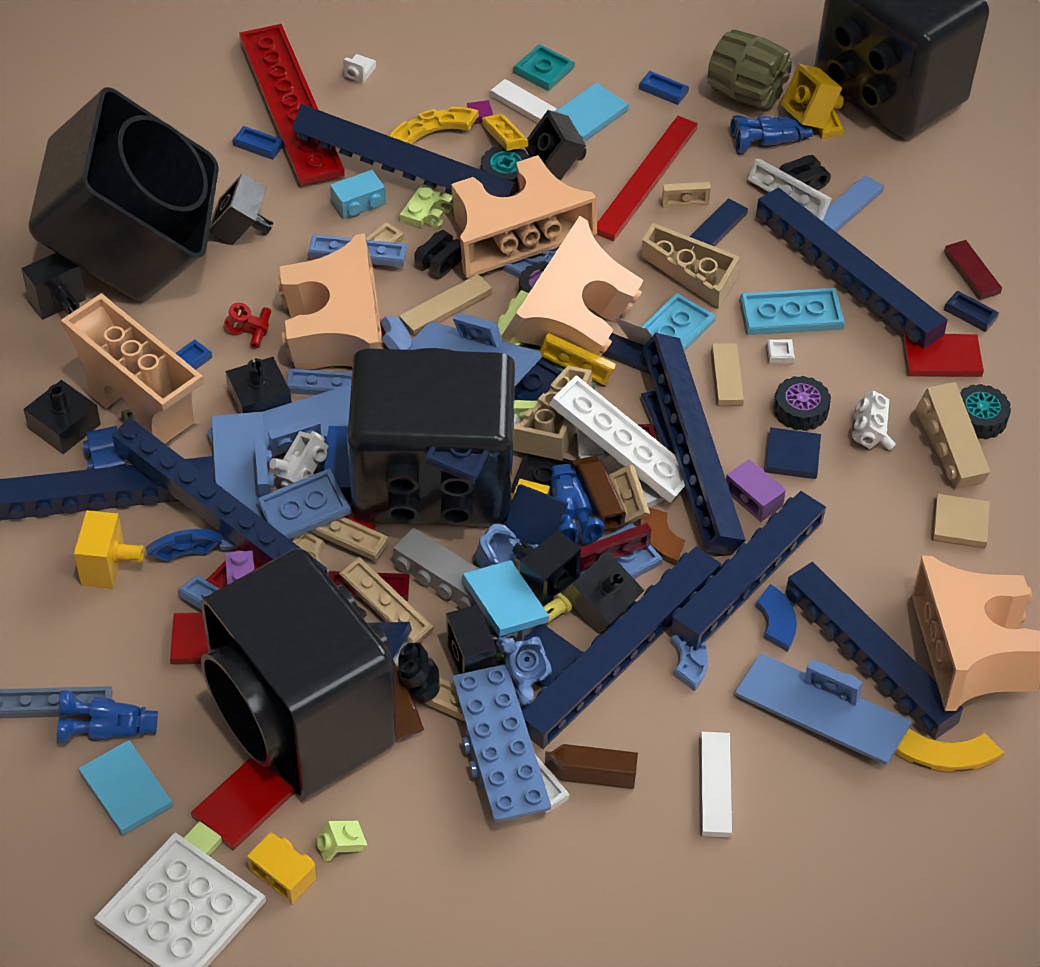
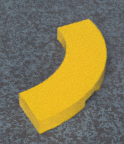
(434, 120)
(949, 756)

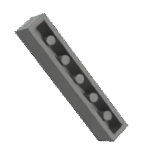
(440, 570)

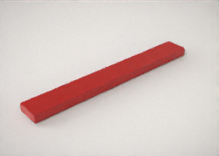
(645, 178)

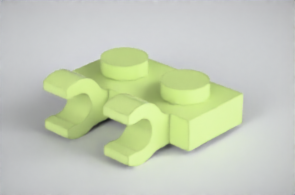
(426, 208)

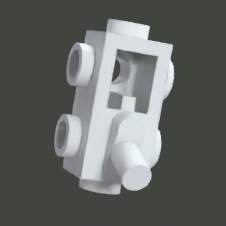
(872, 421)
(301, 458)

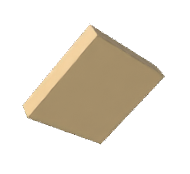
(961, 520)

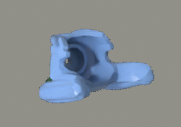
(496, 546)
(524, 672)

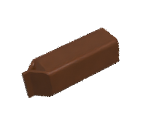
(600, 491)
(406, 713)
(593, 765)

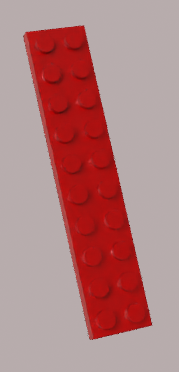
(284, 91)

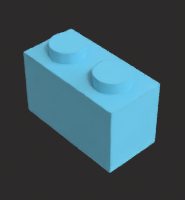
(357, 194)

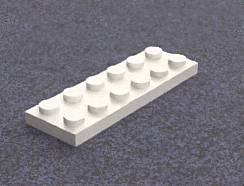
(620, 437)

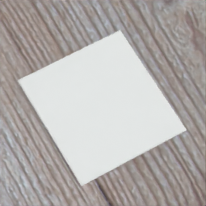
(634, 331)

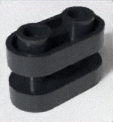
(808, 170)
(439, 254)
(418, 672)

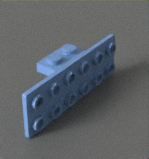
(475, 335)
(304, 415)
(241, 460)
(825, 704)
(500, 744)

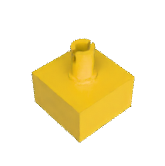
(812, 96)
(102, 549)

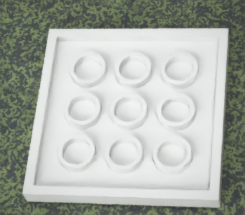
(180, 907)

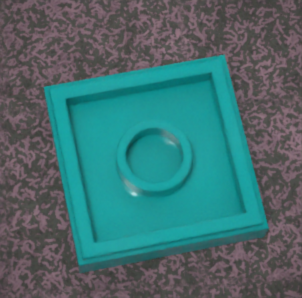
(543, 67)

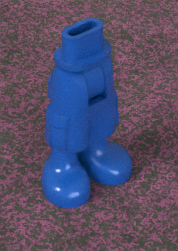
(766, 130)
(568, 488)
(108, 719)

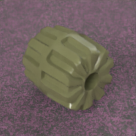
(749, 68)

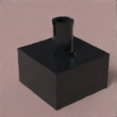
(556, 143)
(239, 210)
(53, 285)
(257, 386)
(62, 416)
(549, 566)
(603, 592)
(470, 640)

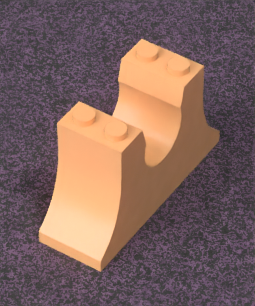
(521, 225)
(576, 279)
(331, 307)
(132, 364)
(975, 632)

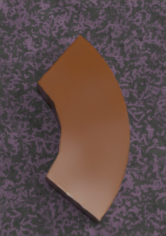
(662, 538)

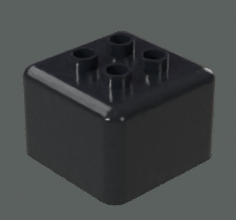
(902, 57)
(124, 195)
(422, 401)
(299, 672)

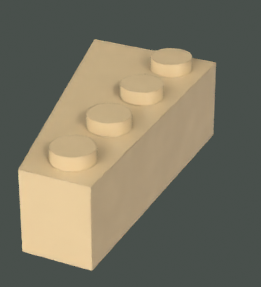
(691, 262)
(543, 429)
(952, 435)

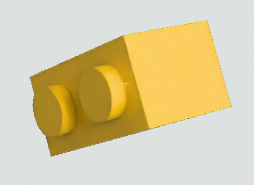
(282, 867)

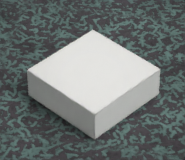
(780, 351)

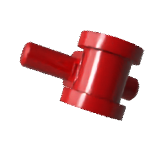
(247, 322)

